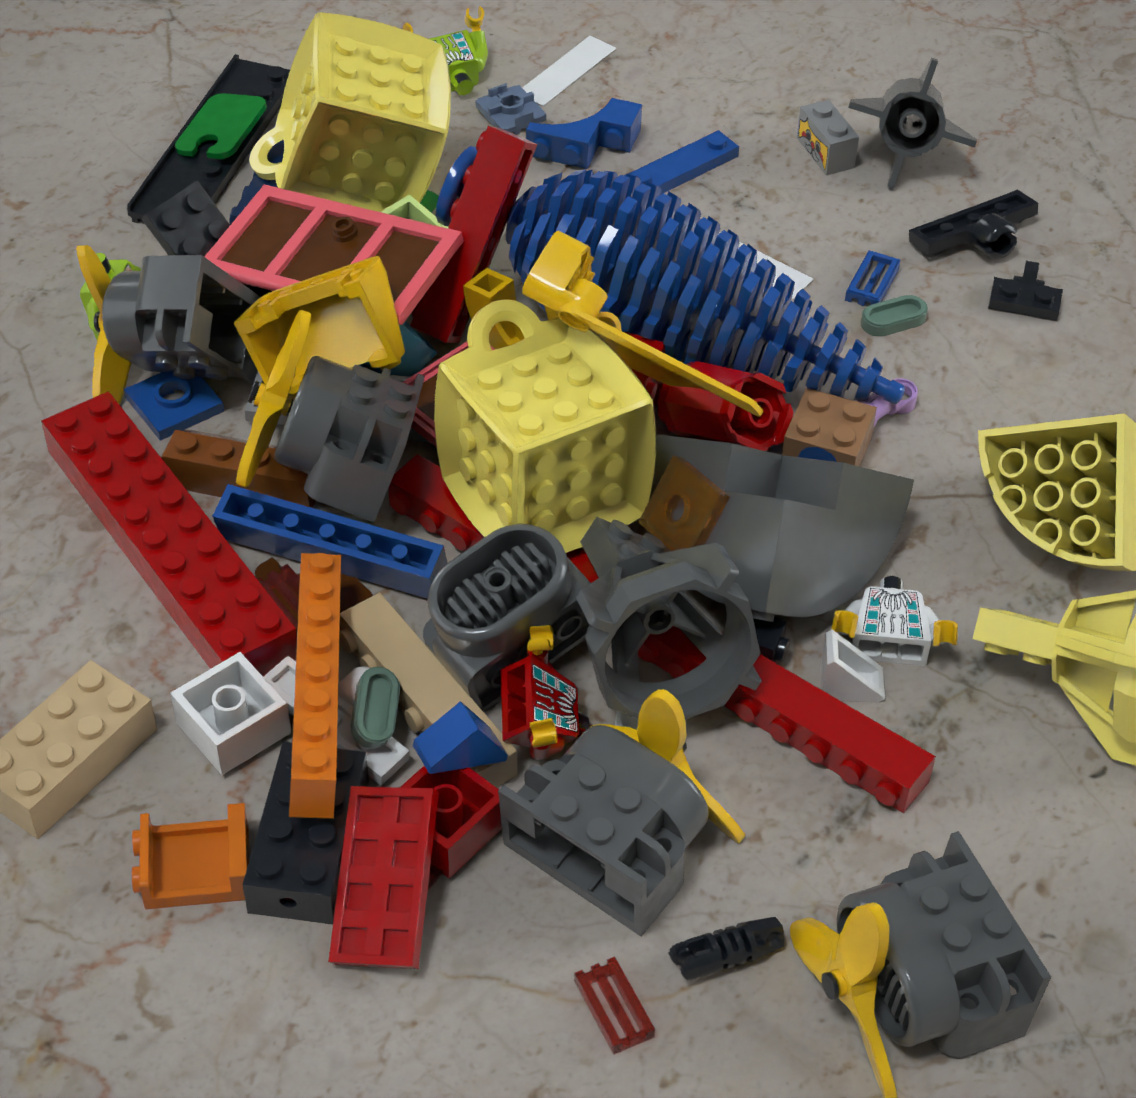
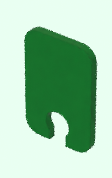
(223, 119)

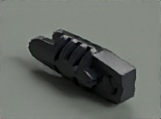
(727, 947)

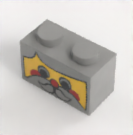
(827, 137)

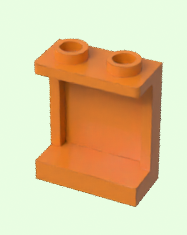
(191, 860)

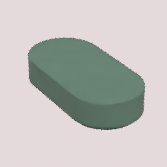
(894, 315)
(375, 707)

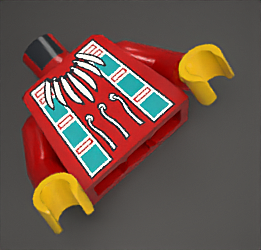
(539, 701)

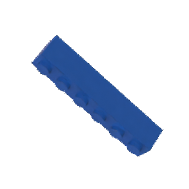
(295, 529)

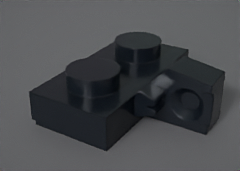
(1026, 295)

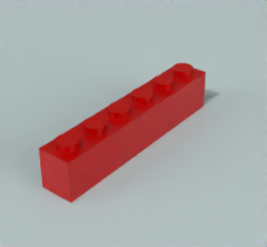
(481, 217)

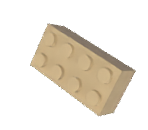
(70, 746)

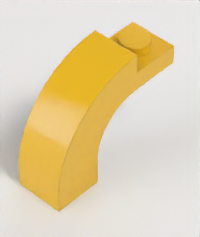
(485, 289)

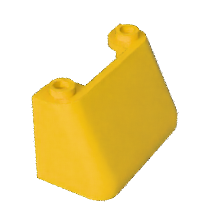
(349, 320)

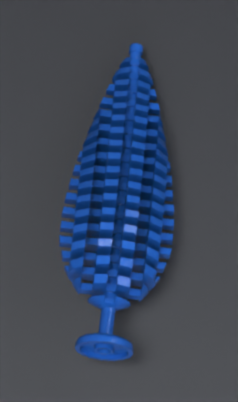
(681, 279)

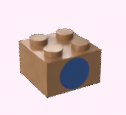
(829, 428)

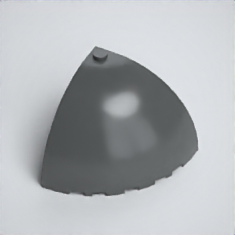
(794, 525)

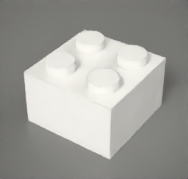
(231, 713)

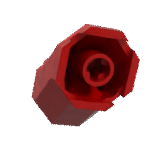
(706, 416)

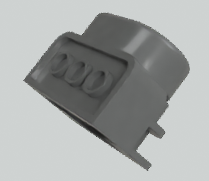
(492, 598)

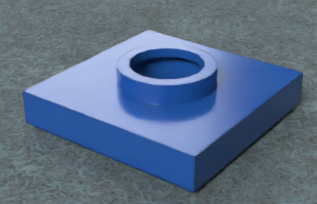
(166, 415)

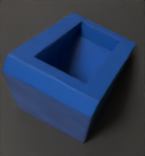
(458, 742)

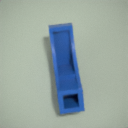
(577, 142)

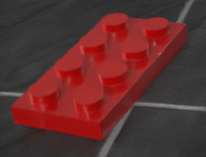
(384, 877)

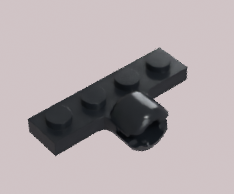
(983, 225)

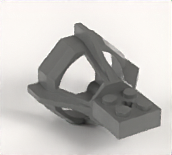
(644, 594)

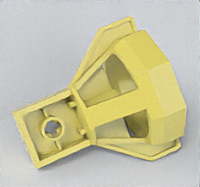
(1089, 659)

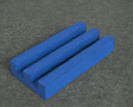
(866, 295)

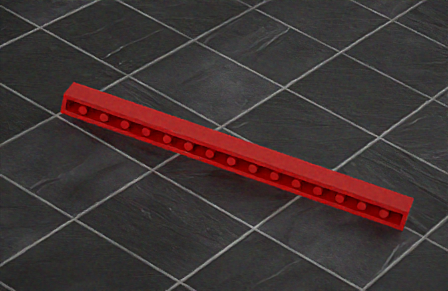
(781, 705)

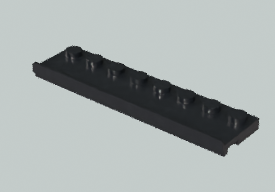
(177, 171)

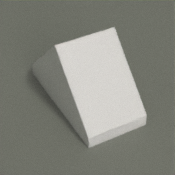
(849, 672)

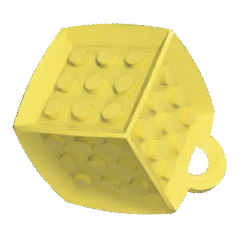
(360, 114)
(543, 428)

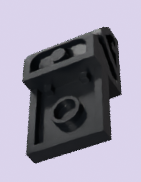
(189, 224)

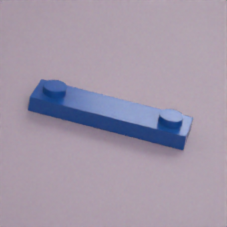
(688, 161)

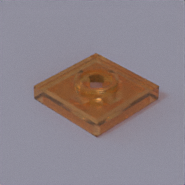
(701, 506)

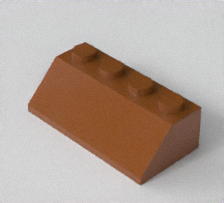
(211, 462)

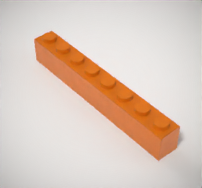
(316, 688)

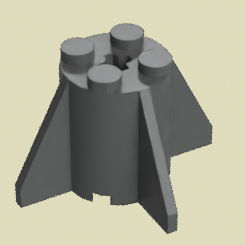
(913, 135)

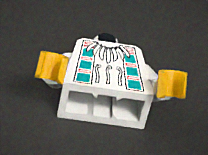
(894, 624)

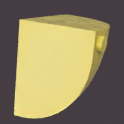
(1068, 486)

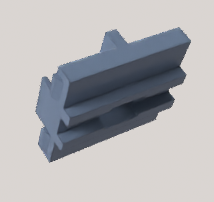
(510, 108)

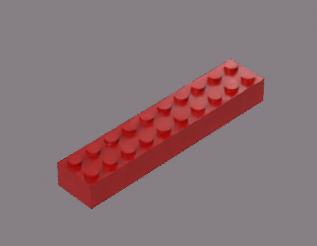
(168, 536)

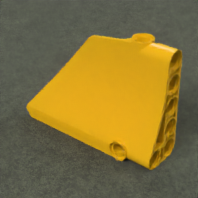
(565, 288)

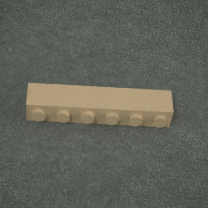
(426, 688)

